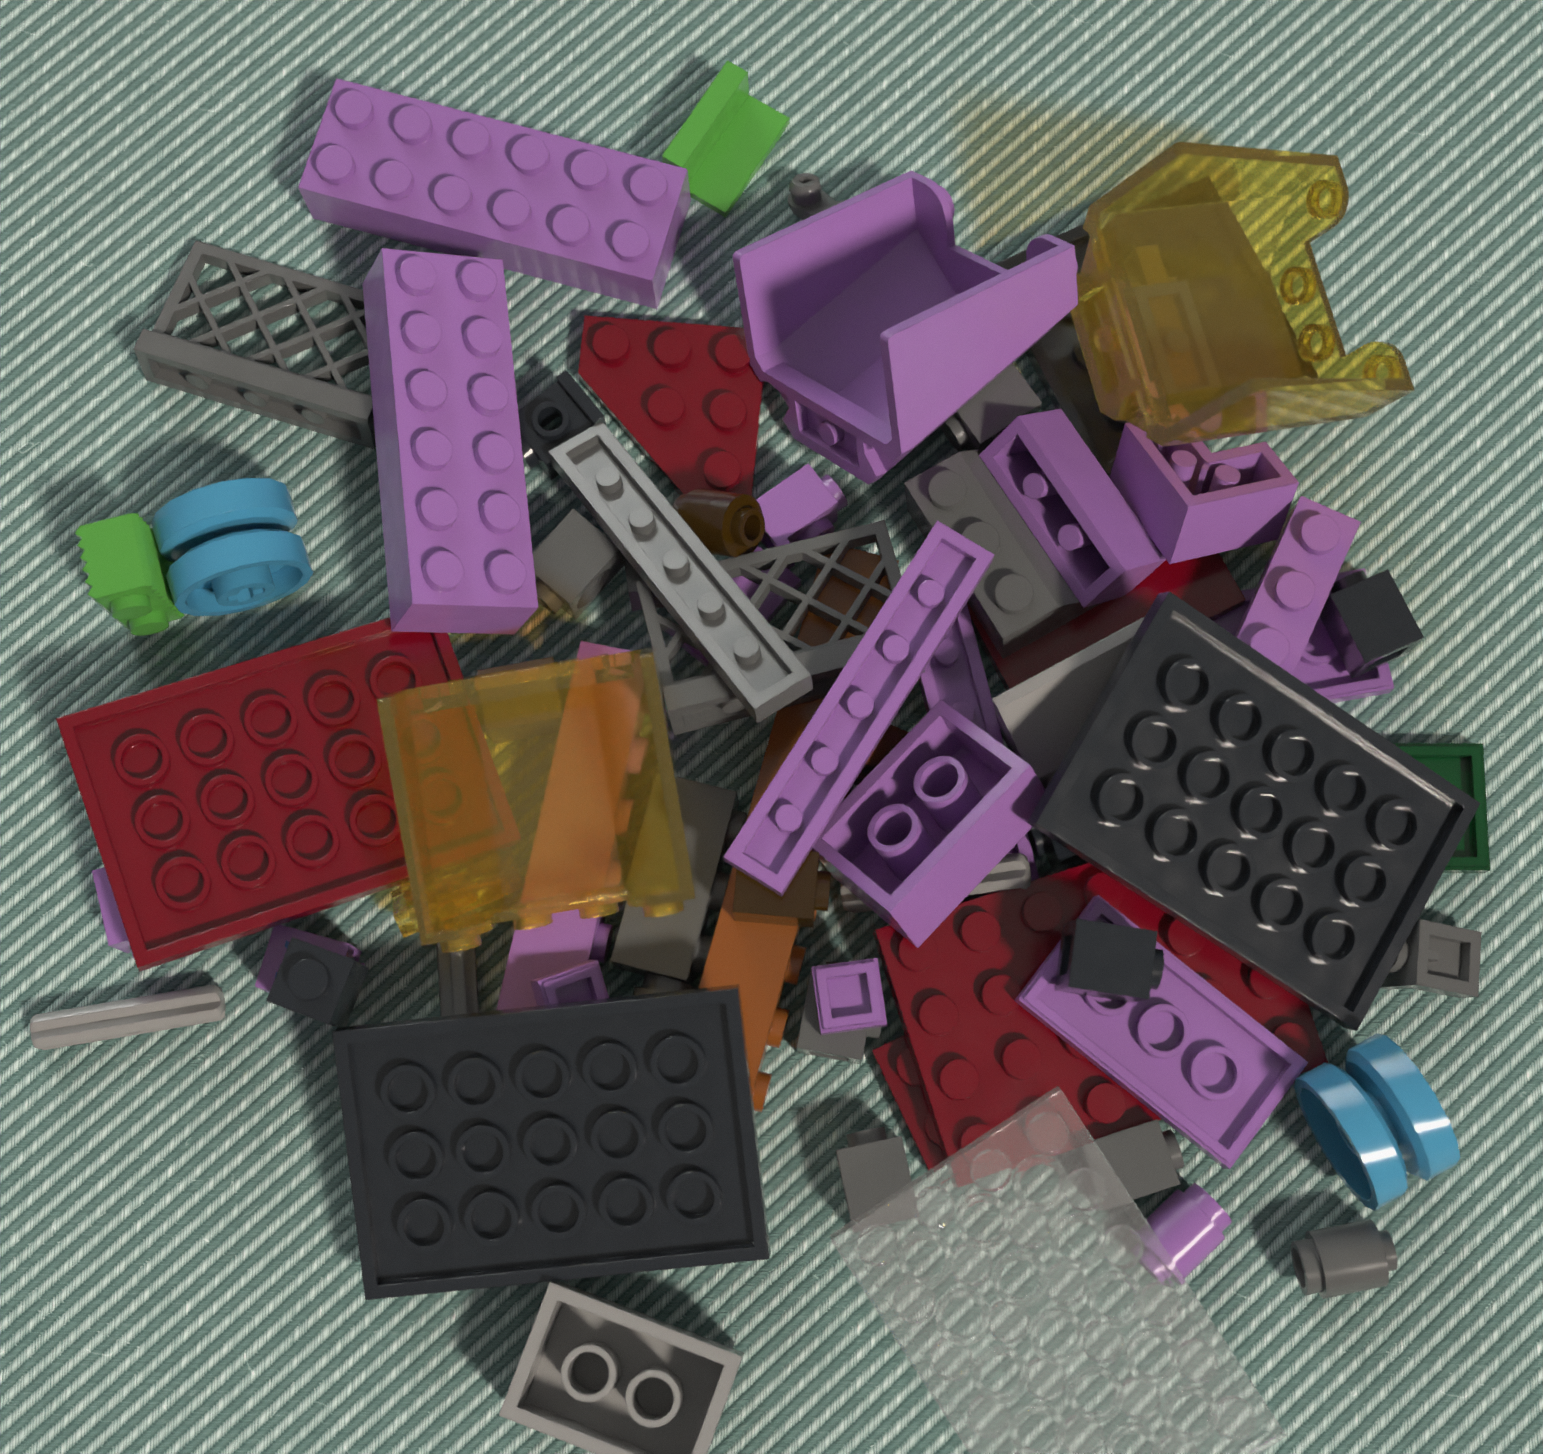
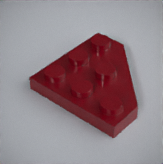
(679, 397)

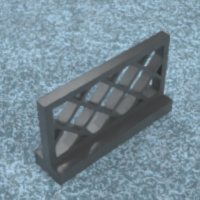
(252, 381)
(706, 697)

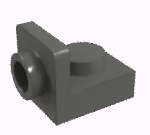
(1438, 961)

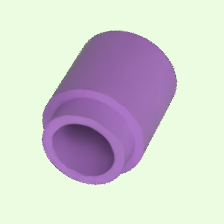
(1189, 1226)

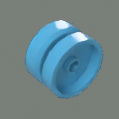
(231, 546)
(1377, 1121)

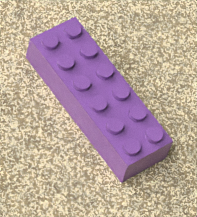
(496, 192)
(448, 444)

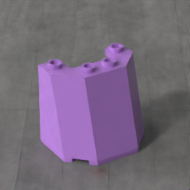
(886, 322)

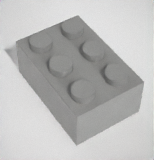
(618, 1378)

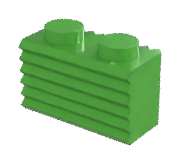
(128, 573)

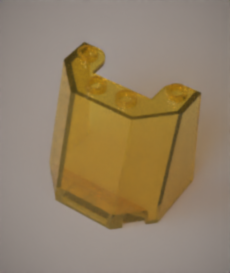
(1210, 302)
(537, 796)

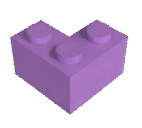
(1201, 499)

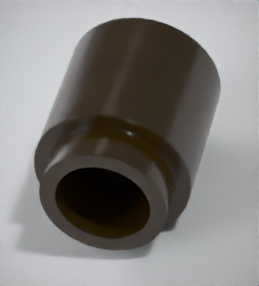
(722, 520)

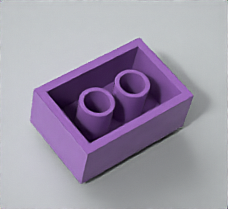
(930, 822)

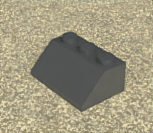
(1022, 589)

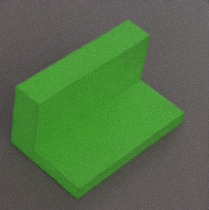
(725, 140)

